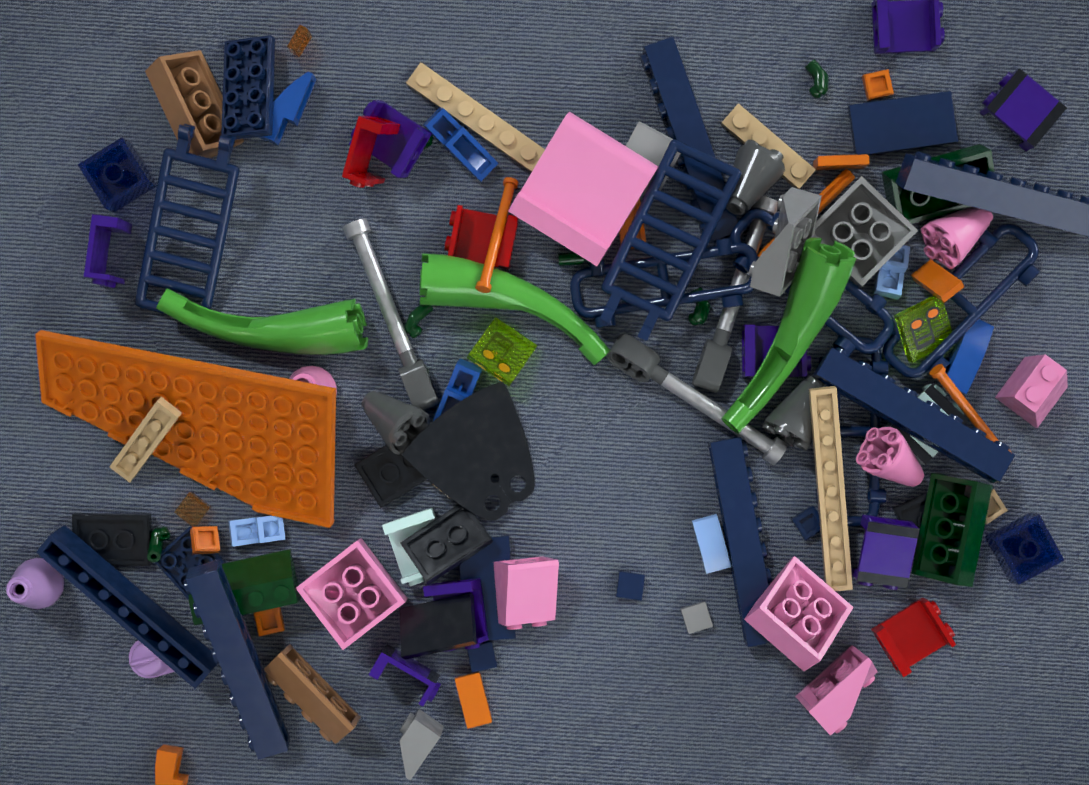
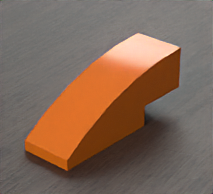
(168, 766)

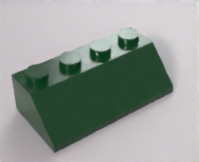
(921, 207)
(952, 529)
(260, 582)

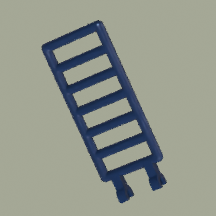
(182, 154)
(699, 244)

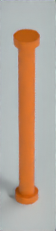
(510, 185)
(939, 373)

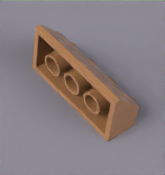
(190, 97)
(312, 694)

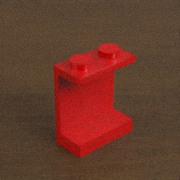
(362, 148)
(473, 234)
(913, 634)

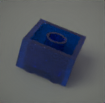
(117, 175)
(1024, 548)

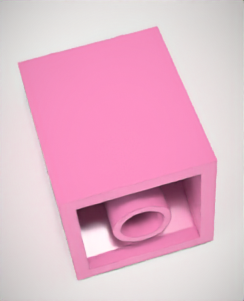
(1034, 388)
(526, 591)

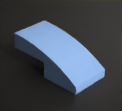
(891, 275)
(256, 530)
(711, 543)

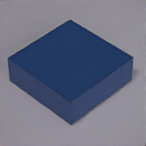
(807, 522)
(630, 585)
(482, 657)

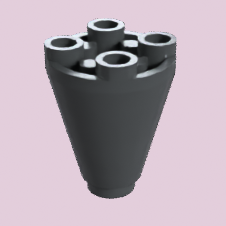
(760, 172)
(793, 416)
(394, 420)

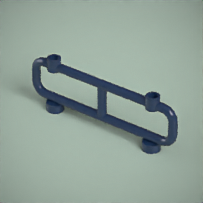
(1023, 272)
(730, 295)
(846, 339)
(875, 494)

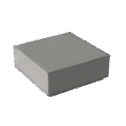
(696, 617)

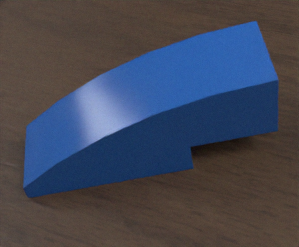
(290, 106)
(460, 143)
(968, 355)
(460, 385)

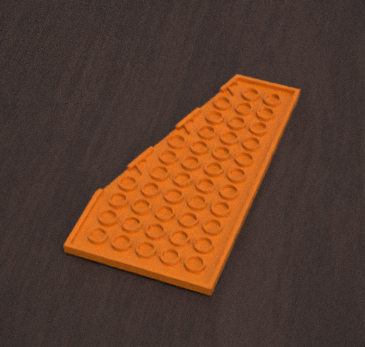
(237, 429)

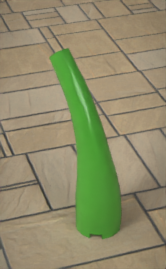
(453, 280)
(811, 300)
(310, 331)

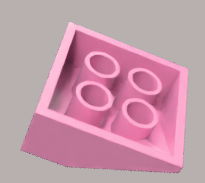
(352, 593)
(799, 614)
(836, 689)

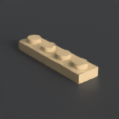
(747, 127)
(145, 439)

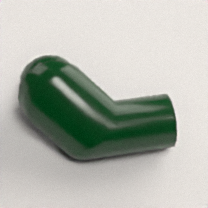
(820, 79)
(570, 259)
(700, 312)
(414, 318)
(156, 543)

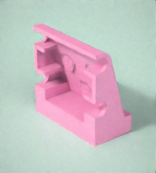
(583, 188)

